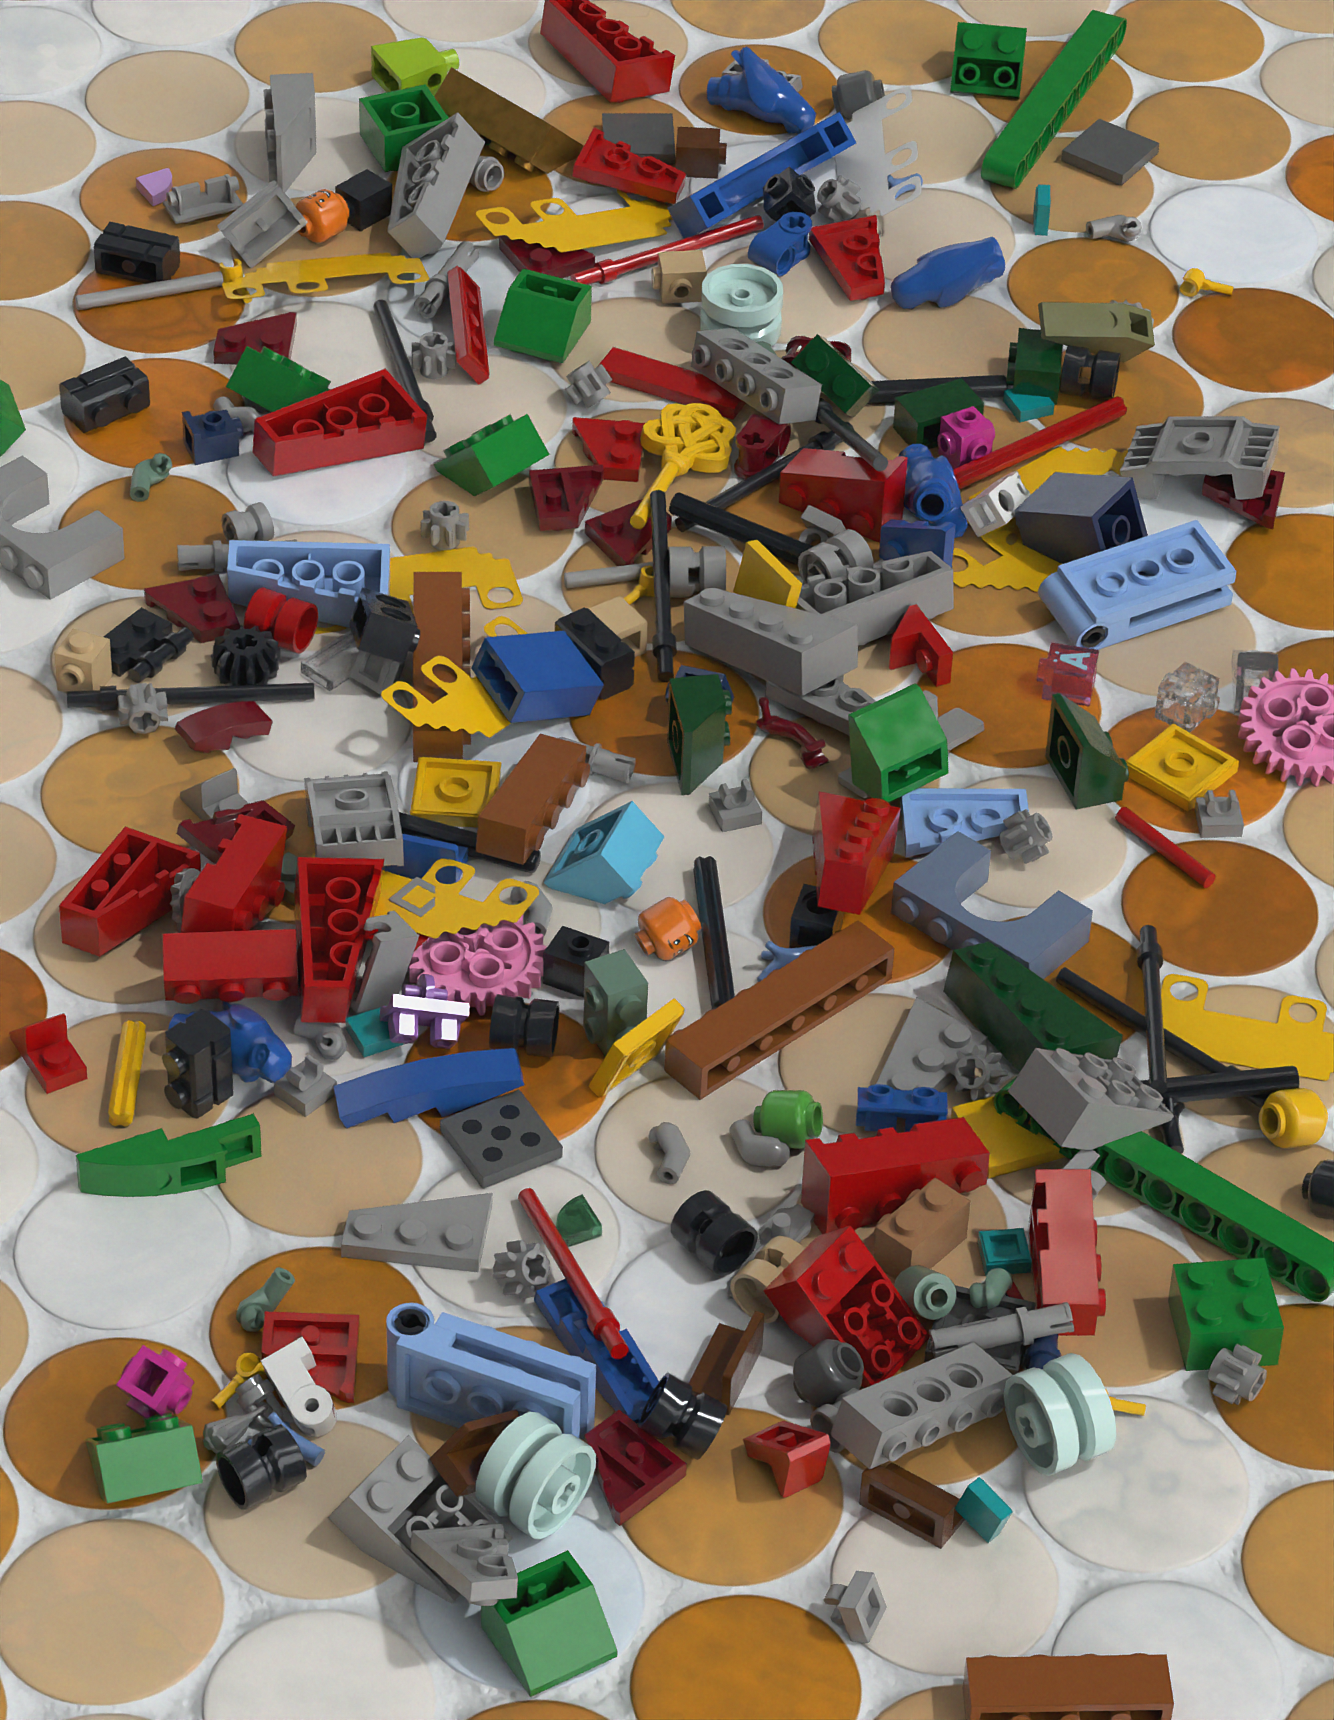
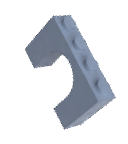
(936, 886)

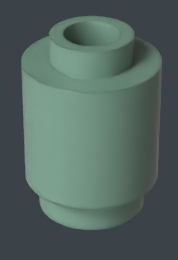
(926, 1291)

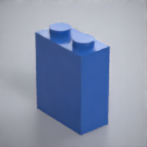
(537, 676)

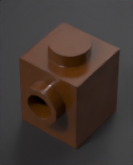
(699, 152)

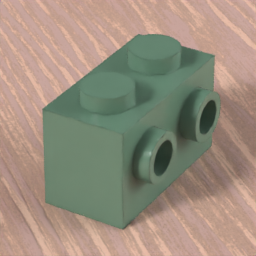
(613, 998)

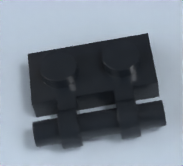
(136, 639)

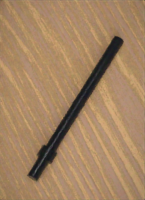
(402, 363)
(822, 441)
(856, 442)
(663, 642)
(107, 695)
(1150, 961)
(1137, 1022)

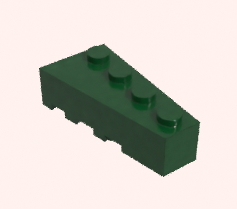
(1021, 1008)

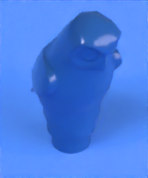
(761, 94)
(949, 273)
(932, 489)
(253, 1043)

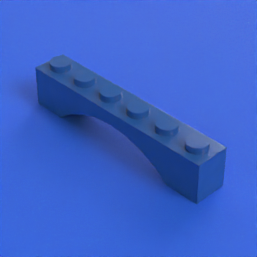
(747, 182)

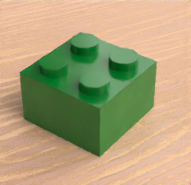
(395, 120)
(1224, 1306)

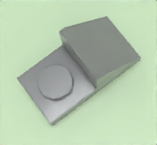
(214, 795)

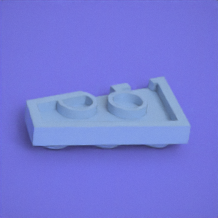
(938, 813)

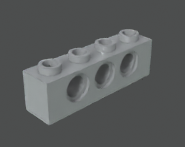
(756, 375)
(921, 1405)

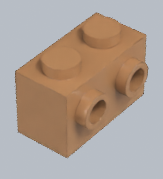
(922, 1229)

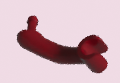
(811, 748)

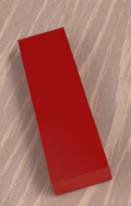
(468, 324)
(669, 382)

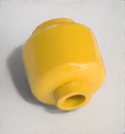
(1293, 1118)

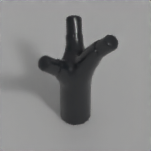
(1170, 1130)

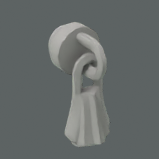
(227, 1432)

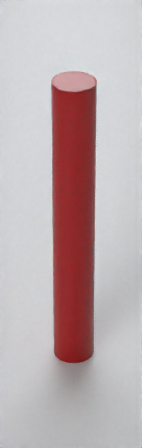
(1165, 847)

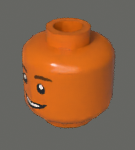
(325, 214)
(667, 928)

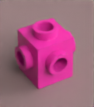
(965, 436)
(146, 1373)

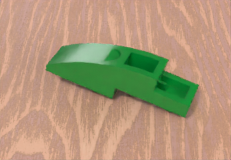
(160, 1166)

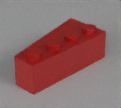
(341, 426)
(851, 849)
(330, 912)

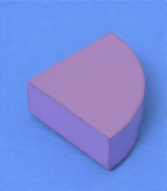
(155, 185)

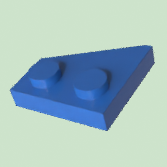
(905, 539)

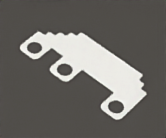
(867, 162)

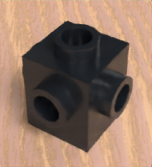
(787, 194)

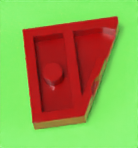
(612, 445)
(331, 1340)

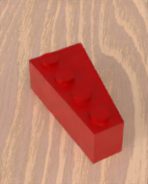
(605, 50)
(873, 1176)

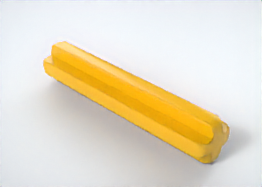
(127, 1073)

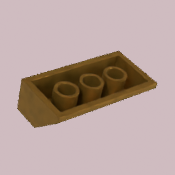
(506, 124)

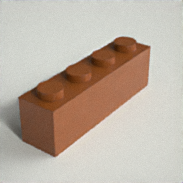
(532, 799)
(1068, 1687)

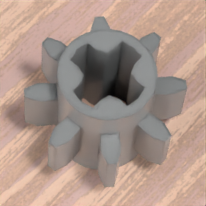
(839, 199)
(433, 355)
(588, 384)
(444, 525)
(142, 708)
(1026, 836)
(965, 1072)
(521, 1269)
(1237, 1374)

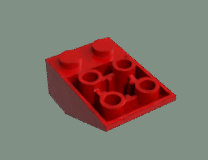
(846, 1296)

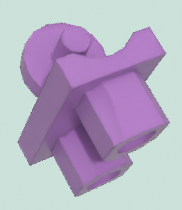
(424, 1007)

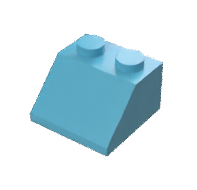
(607, 856)

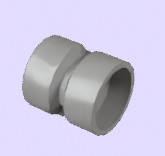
(835, 555)
(711, 570)

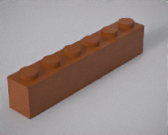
(439, 616)
(778, 1009)

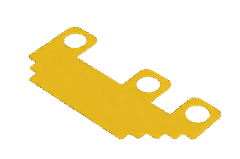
(577, 232)
(318, 269)
(1064, 461)
(1016, 568)
(476, 570)
(467, 701)
(450, 908)
(1251, 1040)

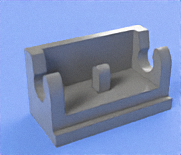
(262, 224)
(387, 962)

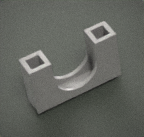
(53, 559)

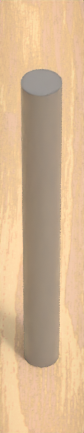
(149, 290)
(607, 575)

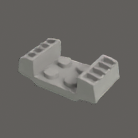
(1202, 447)
(355, 817)

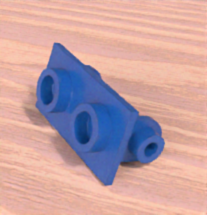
(881, 1105)

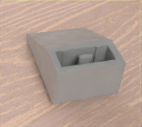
(289, 126)
(1086, 1098)
(404, 1497)

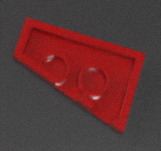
(619, 168)
(852, 255)

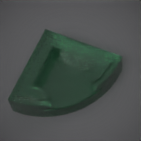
(578, 1222)

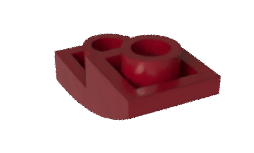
(217, 725)

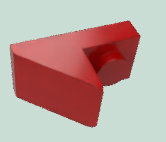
(921, 643)
(50, 1053)
(794, 1452)

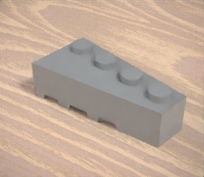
(432, 184)
(881, 596)
(771, 639)

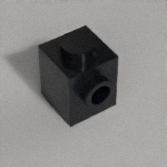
(367, 199)
(566, 959)

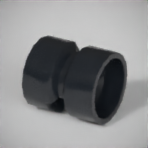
(1103, 373)
(524, 1025)
(714, 1233)
(682, 1416)
(266, 1464)

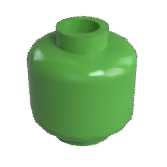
(789, 1117)

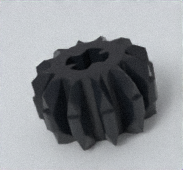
(245, 656)

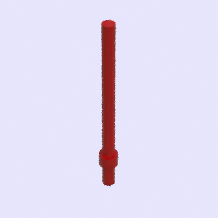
(608, 270)
(600, 1318)

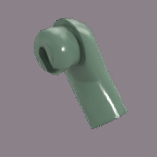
(147, 474)
(991, 1293)
(252, 1309)

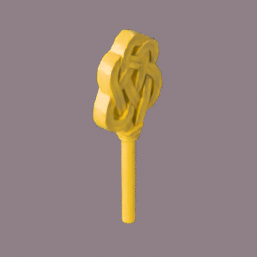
(686, 439)

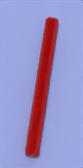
(1039, 441)

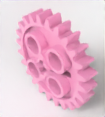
(1291, 726)
(483, 962)

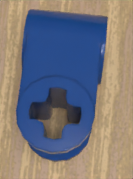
(782, 243)

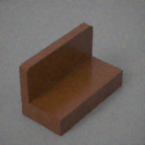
(729, 1361)
(466, 1449)
(910, 1503)

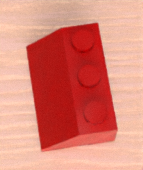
(230, 965)

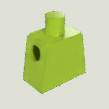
(411, 64)

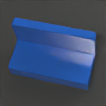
(422, 853)

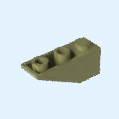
(1098, 327)

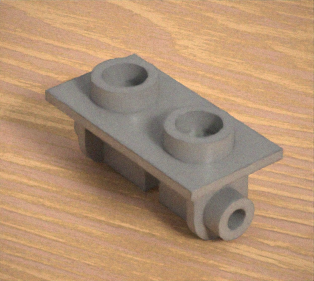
(188, 203)

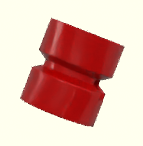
(289, 621)

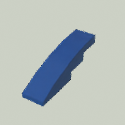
(439, 1082)
(621, 1382)

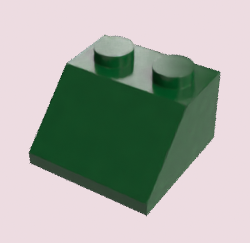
(697, 728)
(1083, 756)

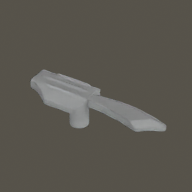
(785, 1222)

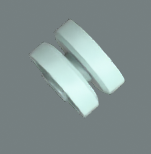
(743, 299)
(1060, 1414)
(535, 1475)

